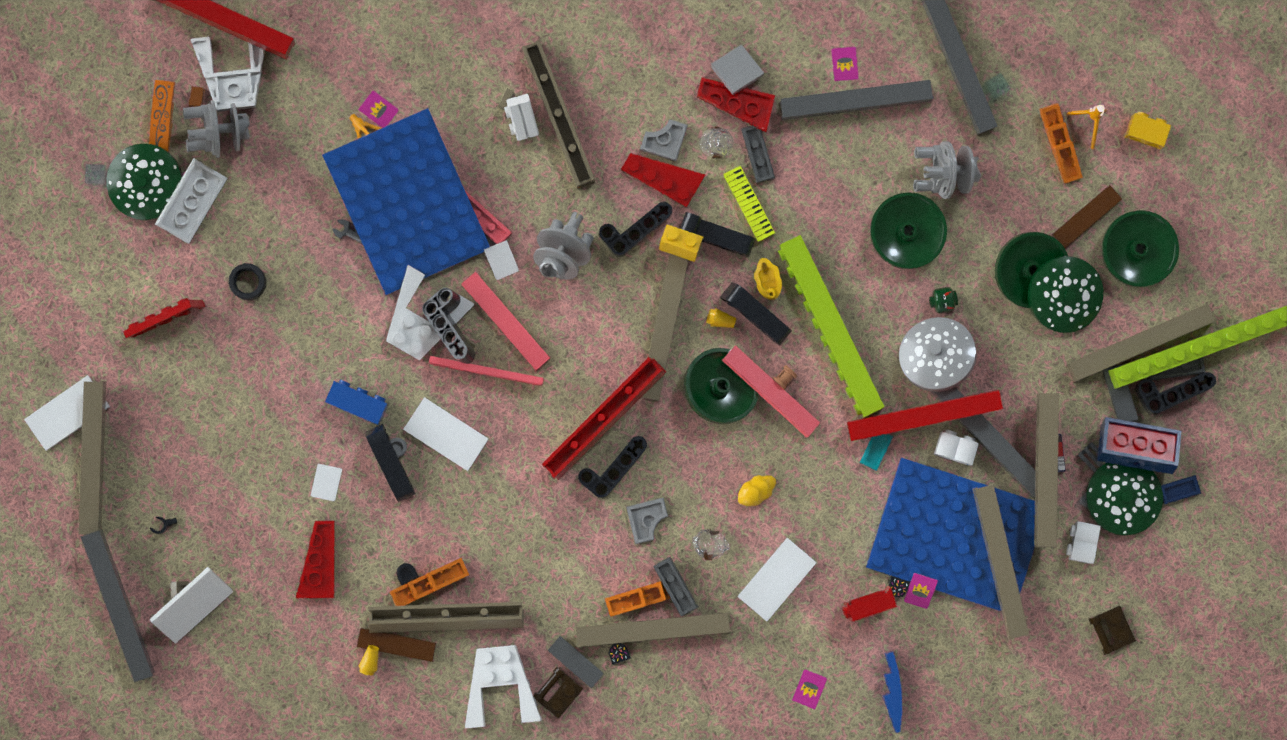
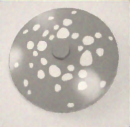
(937, 354)

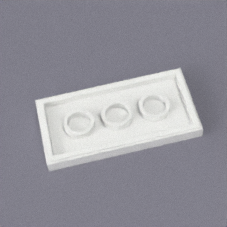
(191, 201)
(59, 416)
(446, 434)
(776, 579)
(191, 605)

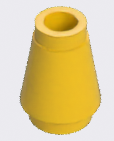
(720, 319)
(369, 662)

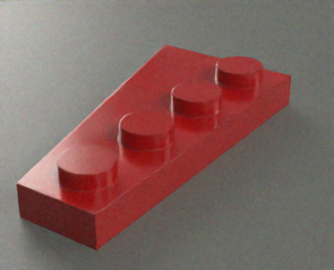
(747, 105)
(665, 178)
(182, 309)
(319, 567)

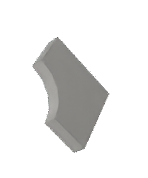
(665, 142)
(645, 517)

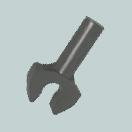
(347, 231)

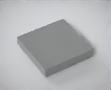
(737, 69)

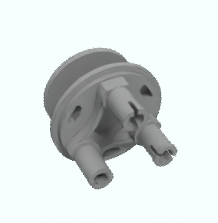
(208, 138)
(947, 169)
(562, 249)

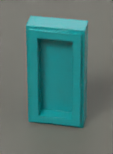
(875, 451)

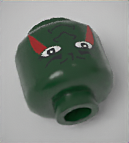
(943, 299)

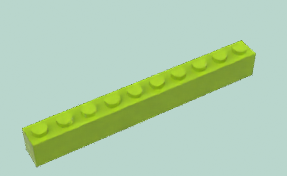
(831, 326)
(1198, 347)

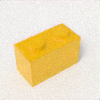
(1148, 130)
(680, 243)

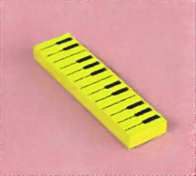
(749, 203)

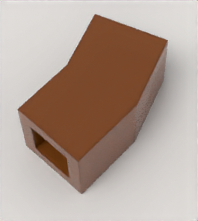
(196, 96)

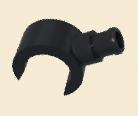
(167, 522)

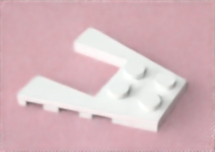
(231, 86)
(410, 330)
(496, 668)

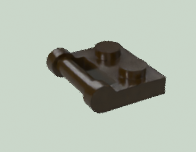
(1118, 629)
(562, 697)

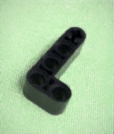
(637, 226)
(718, 235)
(756, 313)
(450, 329)
(1178, 391)
(389, 463)
(616, 464)

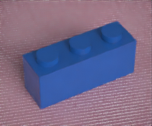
(357, 402)

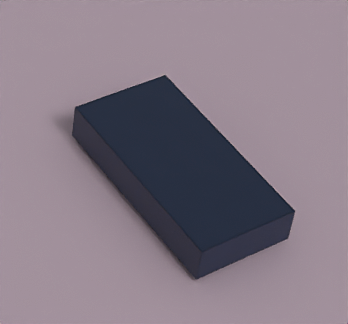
(1180, 489)

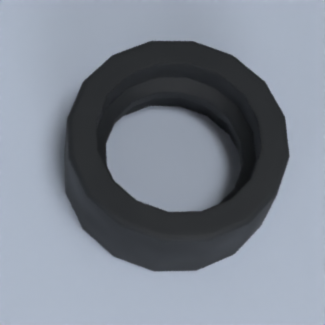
(247, 267)

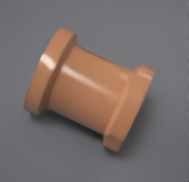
(785, 377)

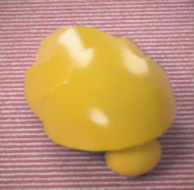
(768, 279)
(756, 490)

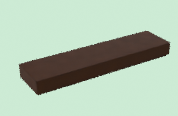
(1087, 216)
(398, 645)

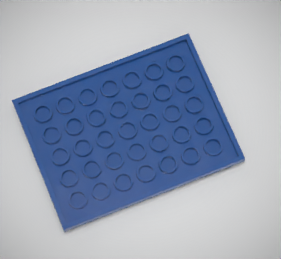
(406, 200)
(937, 533)

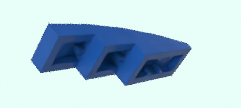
(893, 699)

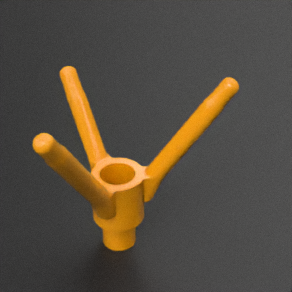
(1095, 114)
(361, 126)

